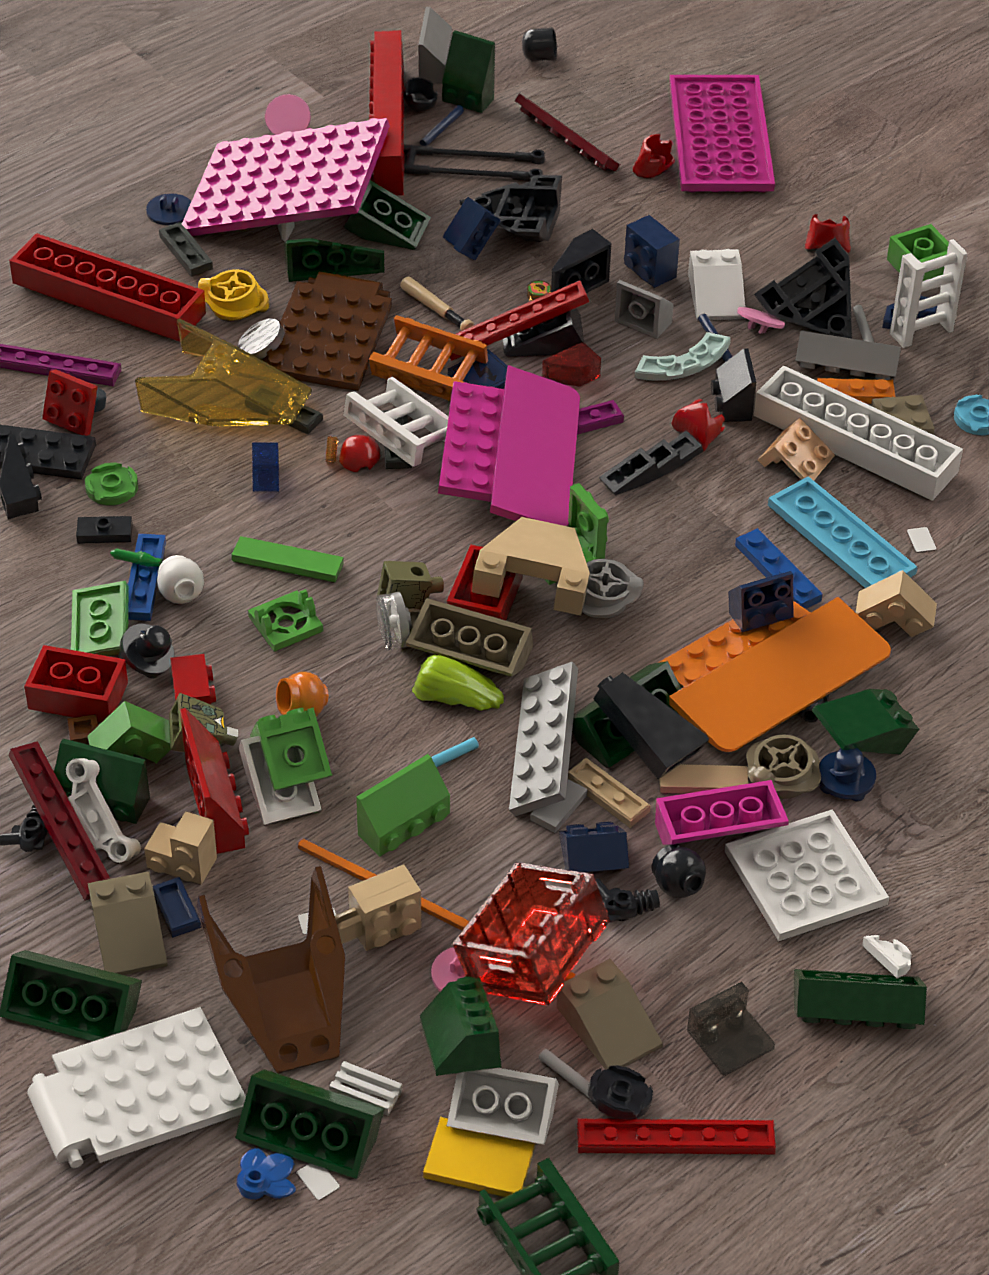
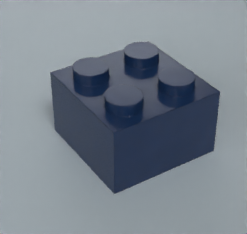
(651, 251)

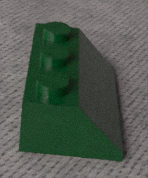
(120, 778)

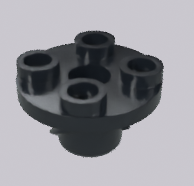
(147, 649)

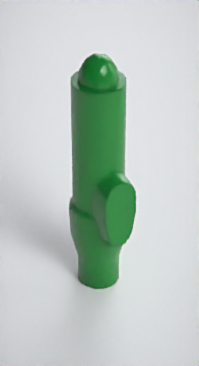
(139, 557)

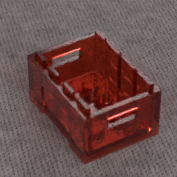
(532, 932)

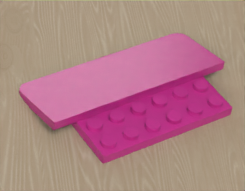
(513, 446)

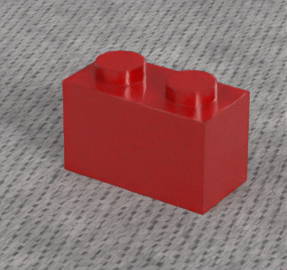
(192, 677)

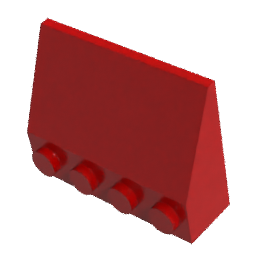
(213, 784)

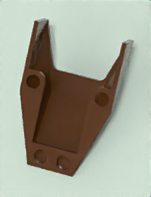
(288, 993)

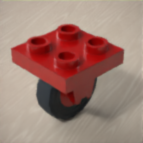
(72, 402)

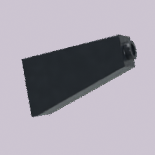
(649, 725)

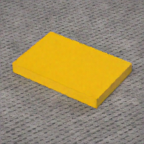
(478, 1160)

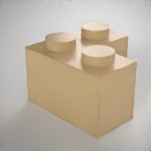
(897, 600)
(183, 850)

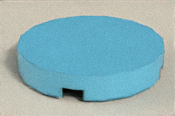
(973, 415)

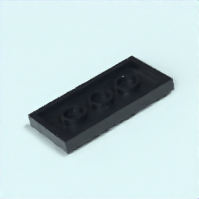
(51, 451)

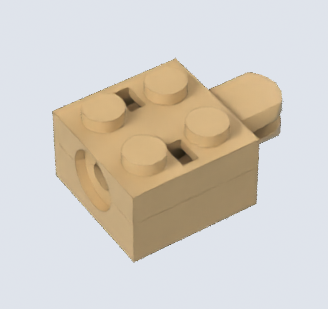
(381, 909)

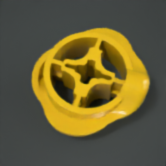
(234, 294)

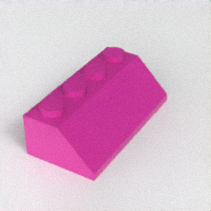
(719, 812)

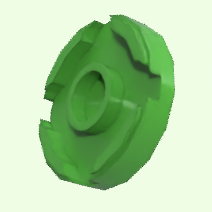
(111, 484)

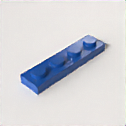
(772, 561)
(144, 579)

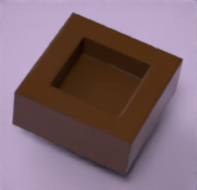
(81, 727)

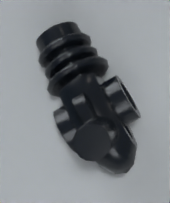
(28, 835)
(625, 905)

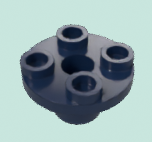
(847, 774)

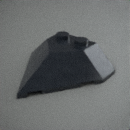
(526, 208)
(814, 294)

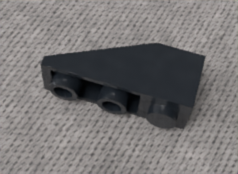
(16, 487)

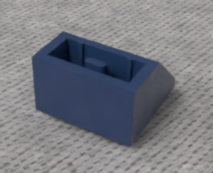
(762, 601)
(594, 848)

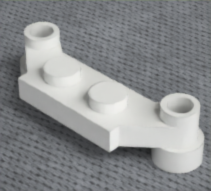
(95, 813)

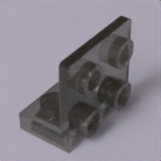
(728, 1030)

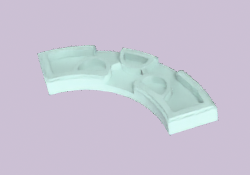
(672, 367)

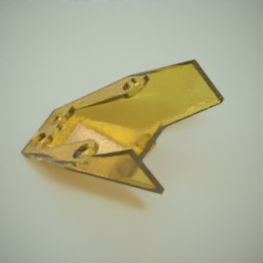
(224, 388)

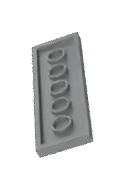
(544, 739)

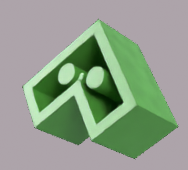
(132, 732)

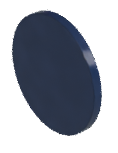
(168, 208)

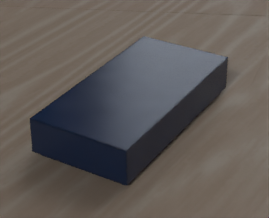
(176, 907)

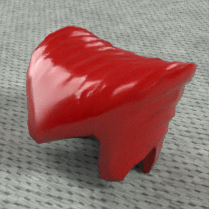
(653, 157)
(823, 232)
(698, 422)

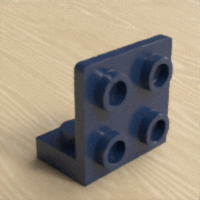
(471, 228)

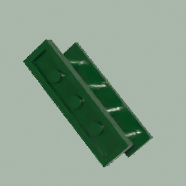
(564, 1208)

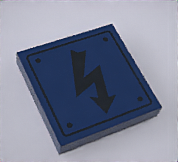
(490, 374)

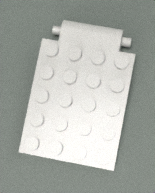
(136, 1089)

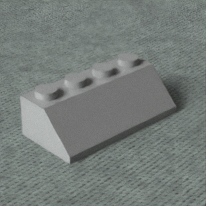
(848, 354)

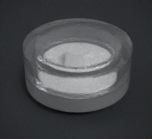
(393, 620)

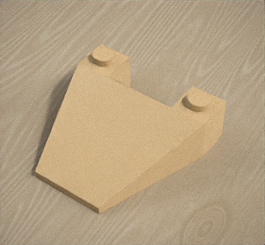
(536, 551)

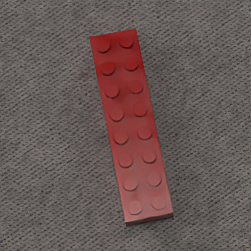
(106, 286)

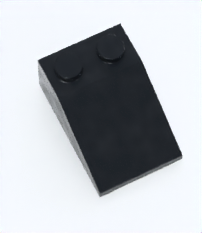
(584, 260)
(547, 337)

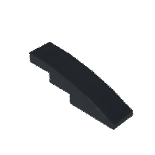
(648, 466)

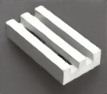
(367, 1083)

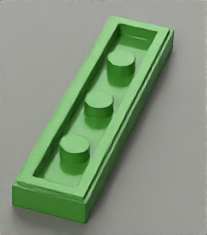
(287, 559)

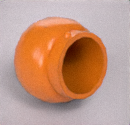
(301, 691)

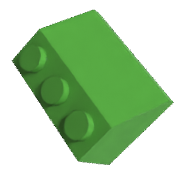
(402, 806)

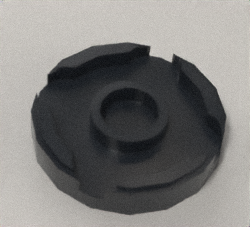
(620, 1092)

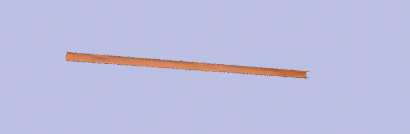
(364, 874)

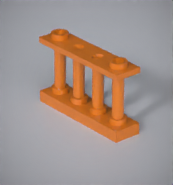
(421, 379)

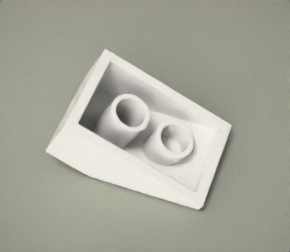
(716, 283)
(280, 804)

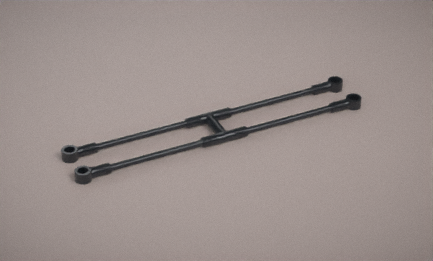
(536, 157)

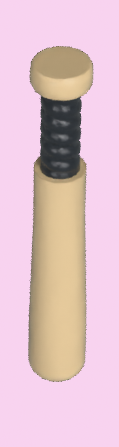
(430, 300)

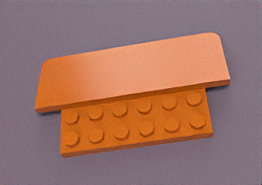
(758, 678)

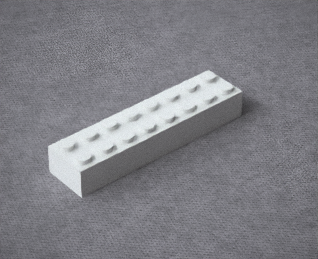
(860, 432)

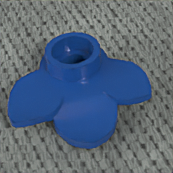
(265, 1175)

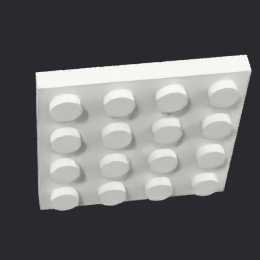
(806, 875)

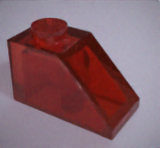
(573, 366)

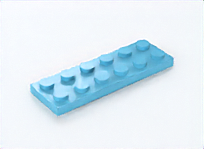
(839, 533)

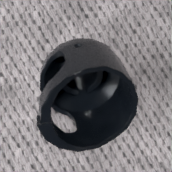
(540, 44)

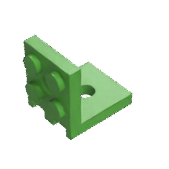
(589, 522)
(291, 730)

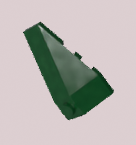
(310, 256)

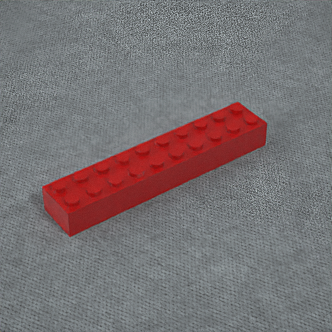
(387, 102)

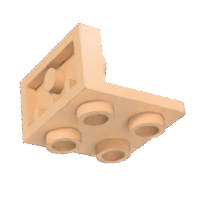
(799, 450)

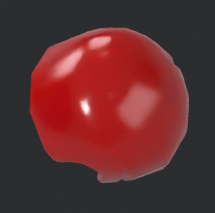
(359, 452)

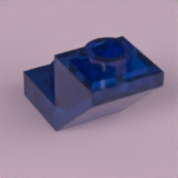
(265, 467)

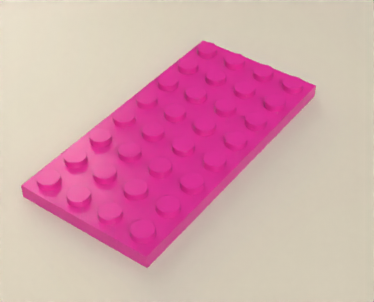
(721, 133)

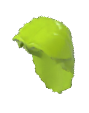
(455, 683)

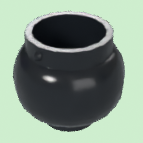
(678, 871)

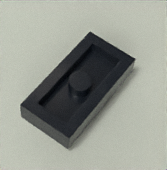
(104, 529)

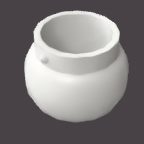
(180, 579)

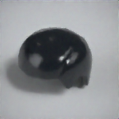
(420, 94)

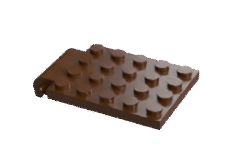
(331, 330)

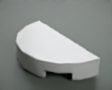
(892, 956)

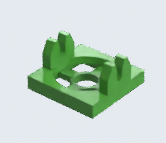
(290, 634)

